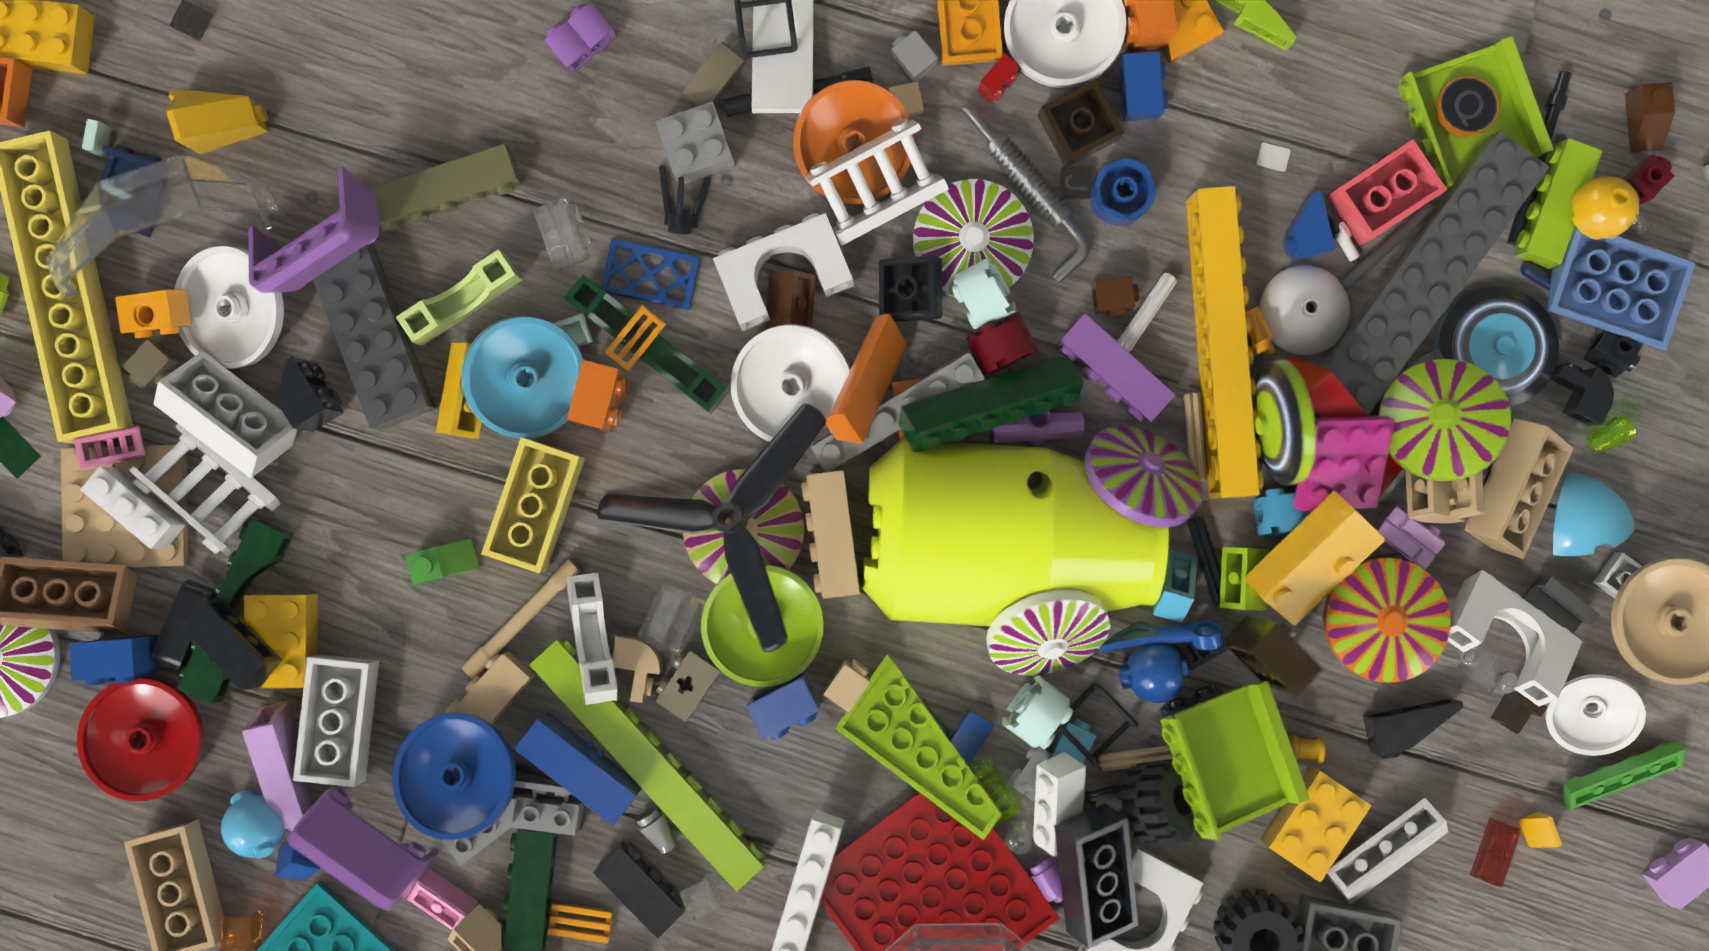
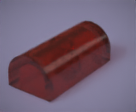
(1496, 852)

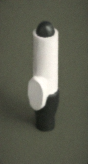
(1343, 234)

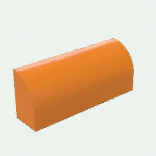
(867, 381)

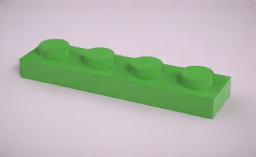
(1623, 775)

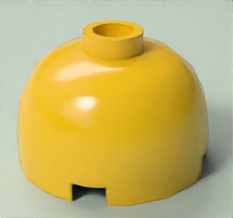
(1604, 207)

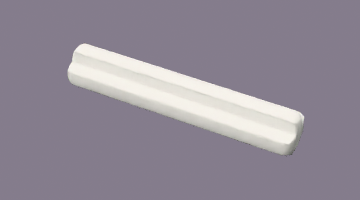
(1147, 311)

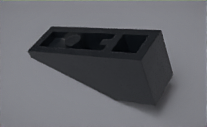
(1405, 727)

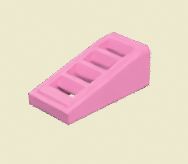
(83, 453)

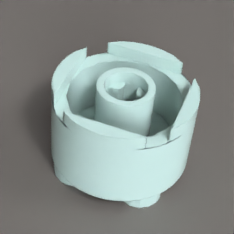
(983, 293)
(1037, 713)

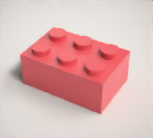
(1386, 192)

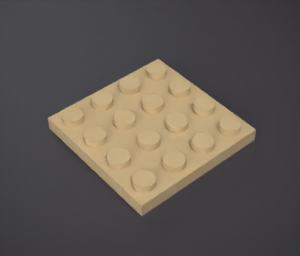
(98, 538)

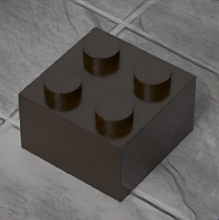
(1080, 123)

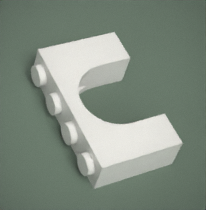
(810, 239)
(1547, 644)
(1177, 894)

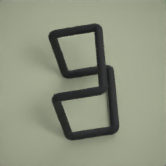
(738, 5)
(1130, 721)

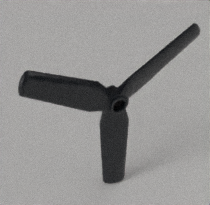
(749, 495)

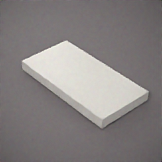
(782, 80)

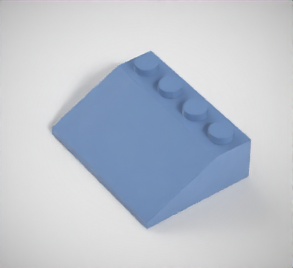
(1620, 287)

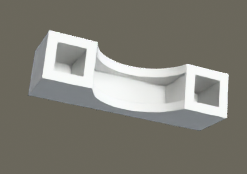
(591, 638)

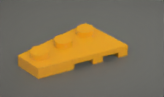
(1195, 26)

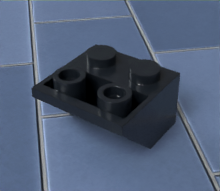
(305, 396)

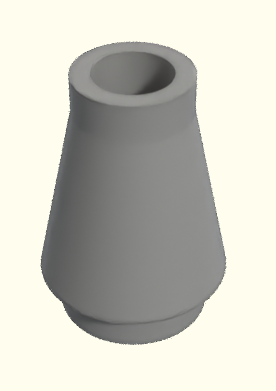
(656, 829)

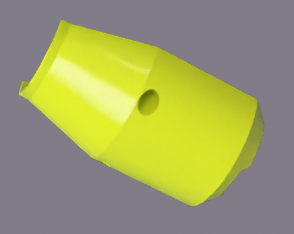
(972, 539)

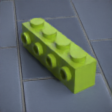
(1550, 215)

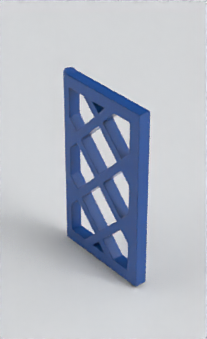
(639, 251)

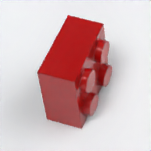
(997, 79)

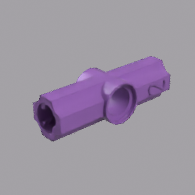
(1039, 428)

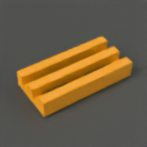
(619, 358)
(576, 933)

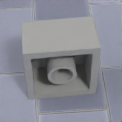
(695, 143)

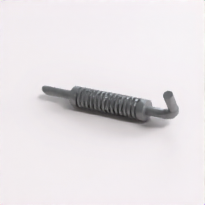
(1035, 187)

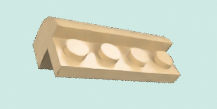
(1444, 500)

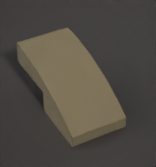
(714, 75)

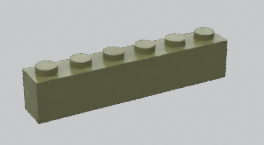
(444, 187)

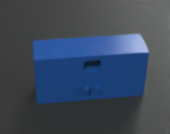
(579, 767)

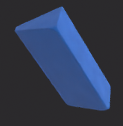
(970, 734)

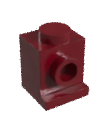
(1650, 177)

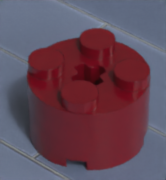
(1001, 344)

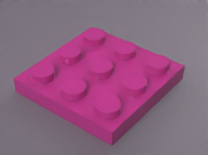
(1347, 459)

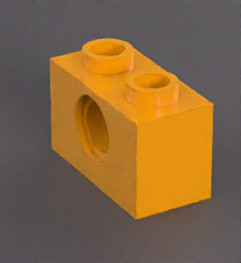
(152, 312)

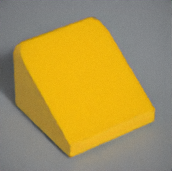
(1540, 830)

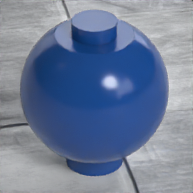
(1155, 672)

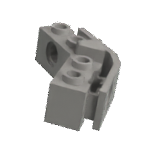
(526, 812)

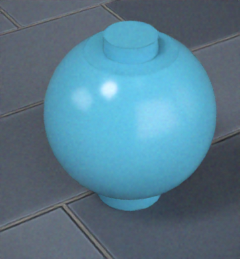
(251, 826)

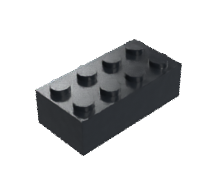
(1096, 875)

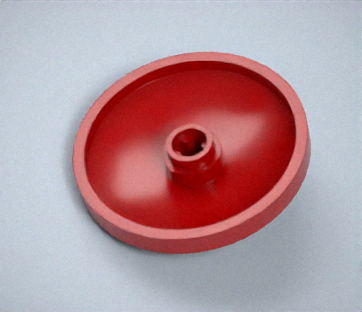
(140, 739)

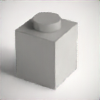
(913, 56)

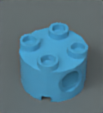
(1276, 513)

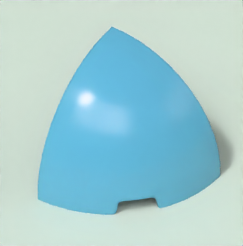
(1589, 517)

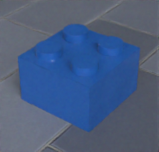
(113, 659)
(784, 706)

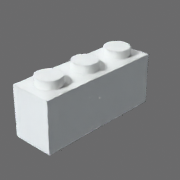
(132, 507)
(1057, 797)

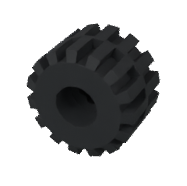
(1156, 804)
(1265, 913)

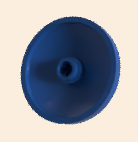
(454, 776)

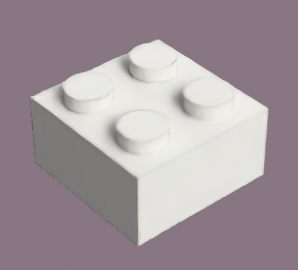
(1615, 573)

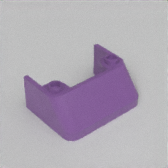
(320, 248)
(358, 851)

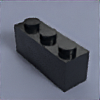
(231, 643)
(640, 888)

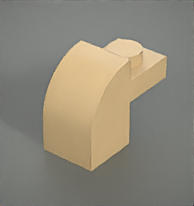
(641, 657)

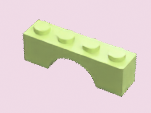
(437, 314)

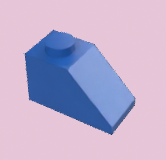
(1309, 231)

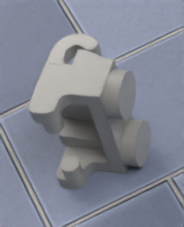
(1025, 779)

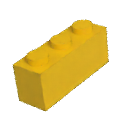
(454, 414)

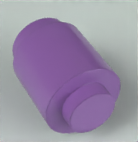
(1047, 878)

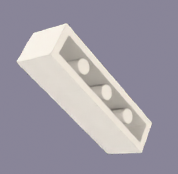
(1387, 851)

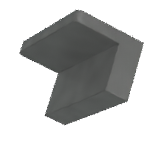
(1559, 603)

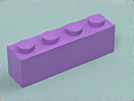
(1115, 369)

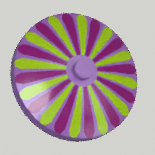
(1143, 476)

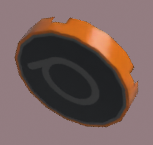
(1467, 106)

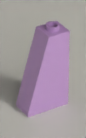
(272, 748)

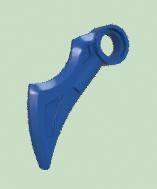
(1203, 635)

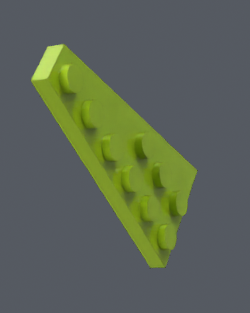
(907, 739)

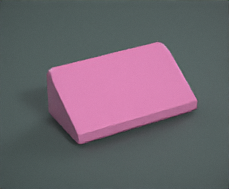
(441, 899)

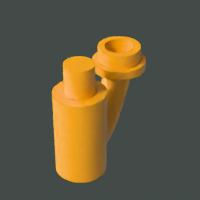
(1260, 333)

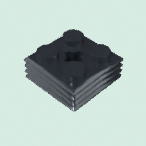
(900, 274)

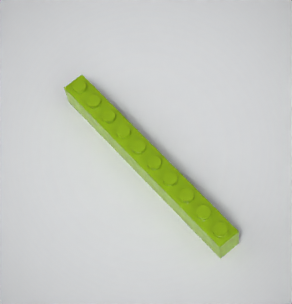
(653, 769)

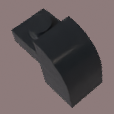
(1591, 393)

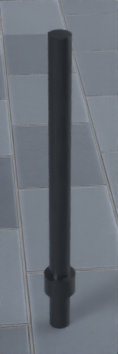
(1555, 103)

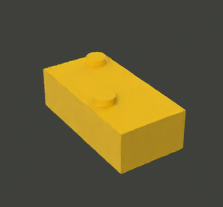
(1314, 558)

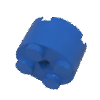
(1139, 192)

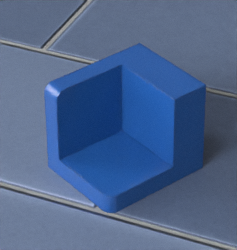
(293, 864)

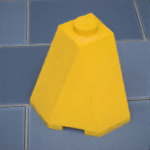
(212, 119)

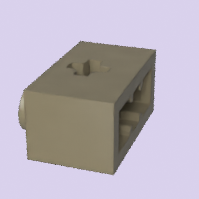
(681, 701)

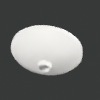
(1285, 310)
(1599, 727)

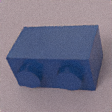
(1142, 86)

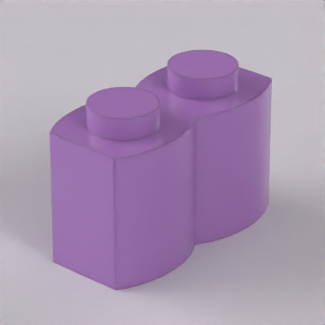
(579, 37)

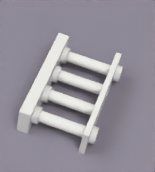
(900, 199)
(235, 479)

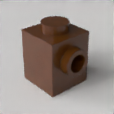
(1114, 296)

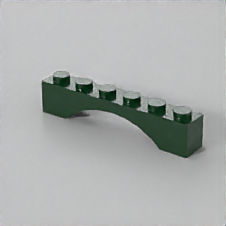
(660, 353)
(259, 549)

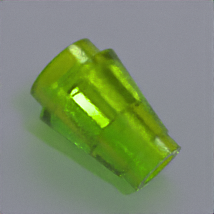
(1612, 434)

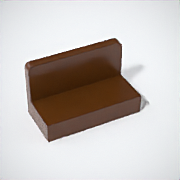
(790, 298)

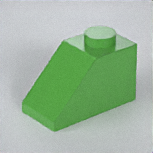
(442, 561)

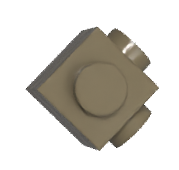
(150, 364)

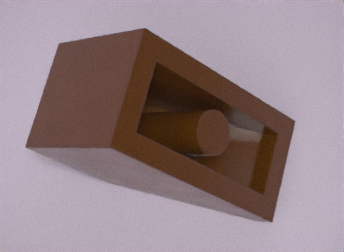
(1649, 116)

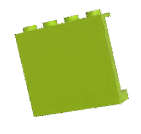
(1517, 115)
(1233, 758)

